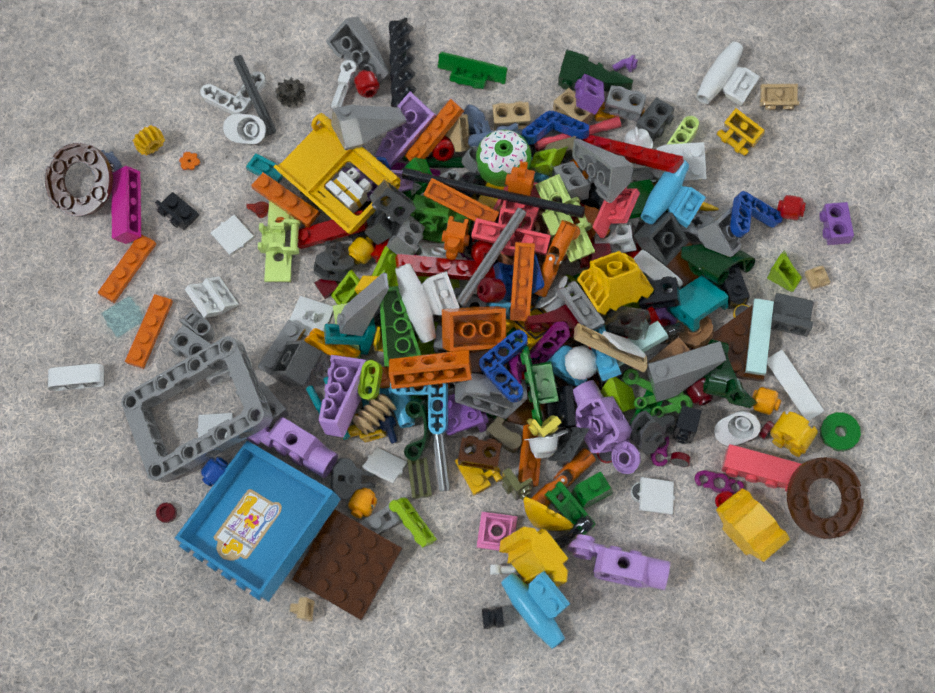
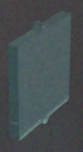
(123, 316)

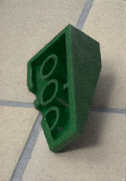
(576, 64)

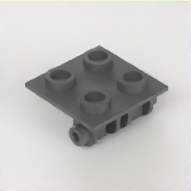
(568, 445)

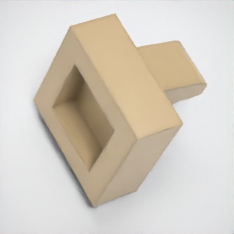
(817, 277)
(303, 609)

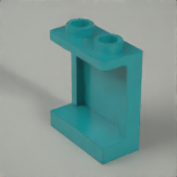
(698, 301)

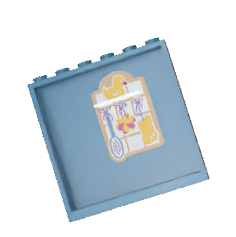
(257, 521)

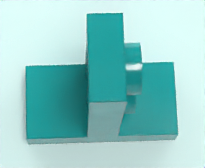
(333, 336)

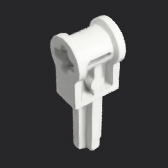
(345, 82)

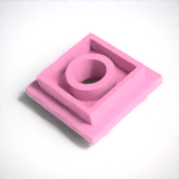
(488, 521)

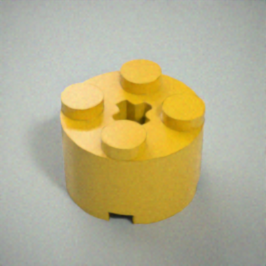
(793, 433)

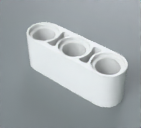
(653, 268)
(75, 377)

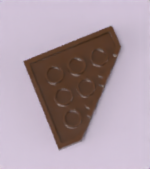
(736, 334)

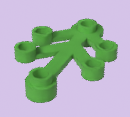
(675, 406)

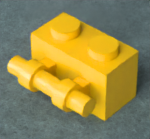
(744, 128)

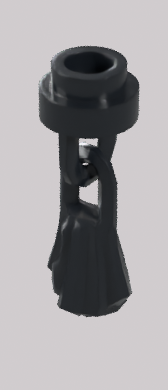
(586, 524)

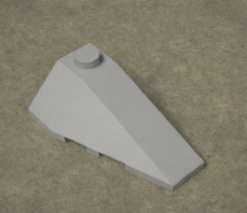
(359, 123)
(605, 169)
(680, 371)

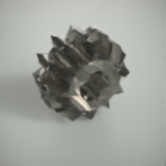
(290, 92)

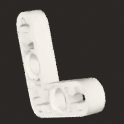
(237, 100)

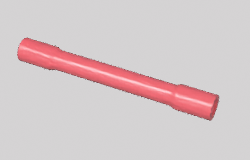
(605, 125)

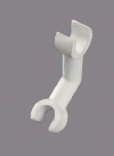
(499, 569)

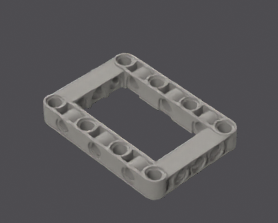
(179, 378)

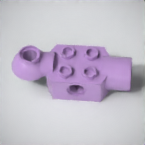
(606, 427)
(299, 445)
(639, 571)

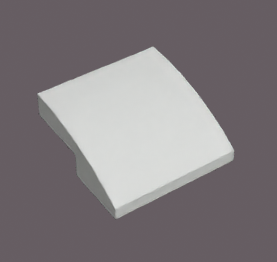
(211, 297)

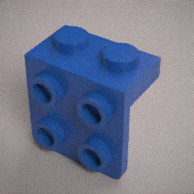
(505, 273)

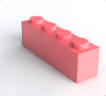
(758, 467)

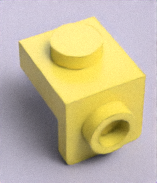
(549, 426)

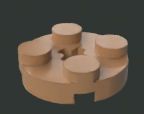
(698, 338)

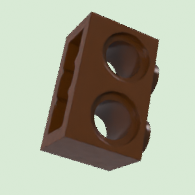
(478, 459)

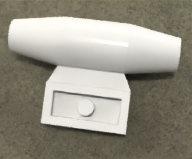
(729, 78)
(424, 299)

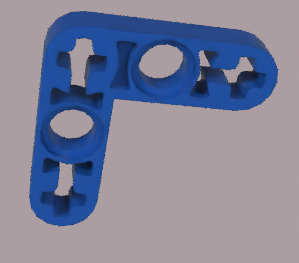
(557, 121)
(747, 206)
(498, 368)

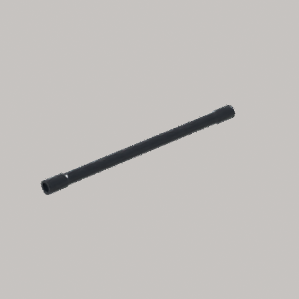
(568, 209)

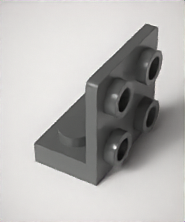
(792, 314)

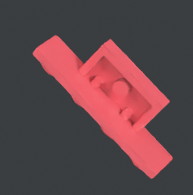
(615, 212)

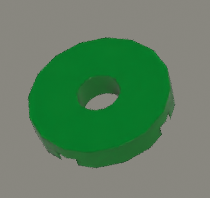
(836, 442)

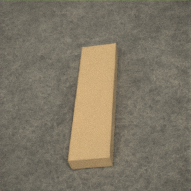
(601, 343)

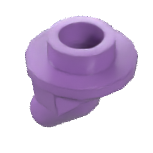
(630, 63)
(662, 313)

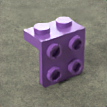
(463, 417)

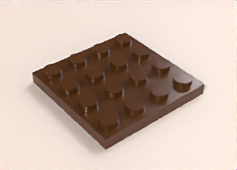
(347, 564)

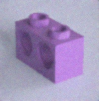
(589, 93)
(841, 223)

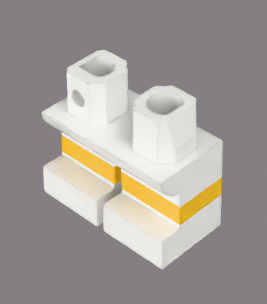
(347, 191)

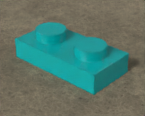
(260, 165)

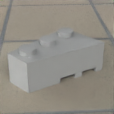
(484, 396)

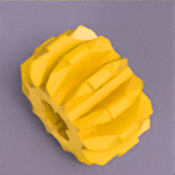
(148, 140)

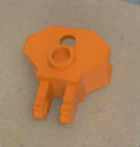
(455, 237)

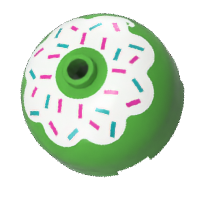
(499, 154)

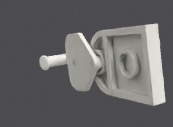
(692, 153)

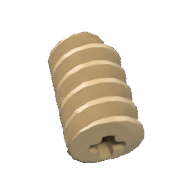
(373, 412)

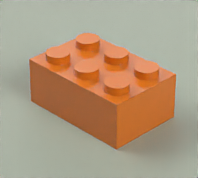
(473, 328)

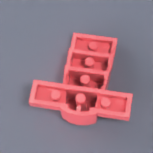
(490, 231)

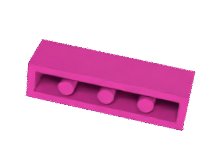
(126, 205)

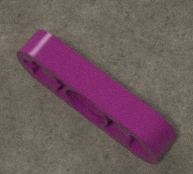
(550, 336)

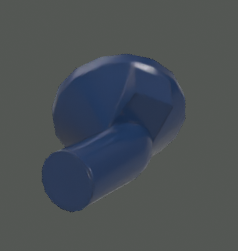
(388, 426)

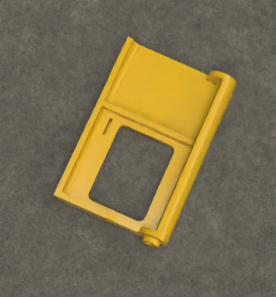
(319, 160)

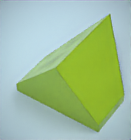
(545, 160)
(784, 273)
(345, 291)
(621, 393)

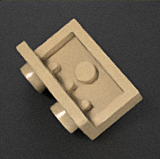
(779, 95)

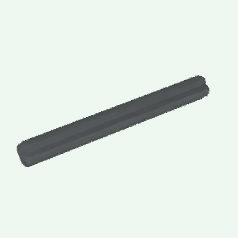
(254, 94)

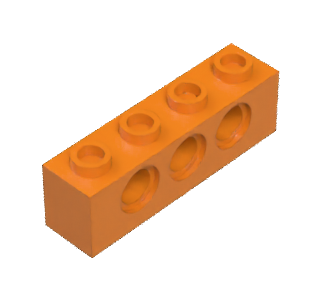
(430, 369)

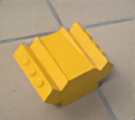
(614, 282)
(751, 526)
(533, 553)

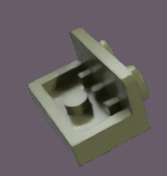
(513, 486)

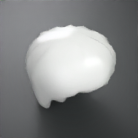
(581, 362)

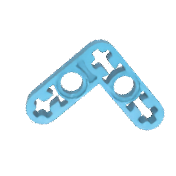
(430, 390)

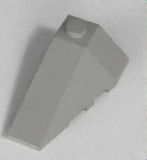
(355, 43)
(717, 234)
(361, 309)

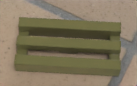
(422, 494)

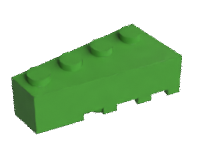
(396, 328)

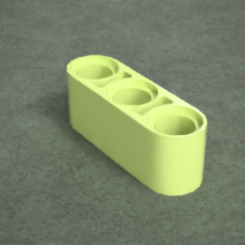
(684, 133)

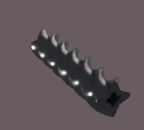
(400, 60)

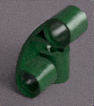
(714, 264)
(724, 383)
(421, 409)

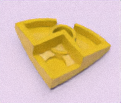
(545, 518)

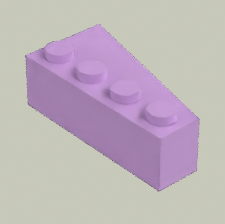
(340, 395)

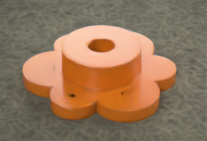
(185, 161)

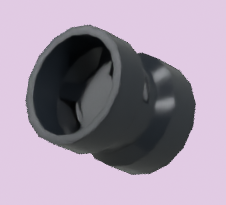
(492, 617)

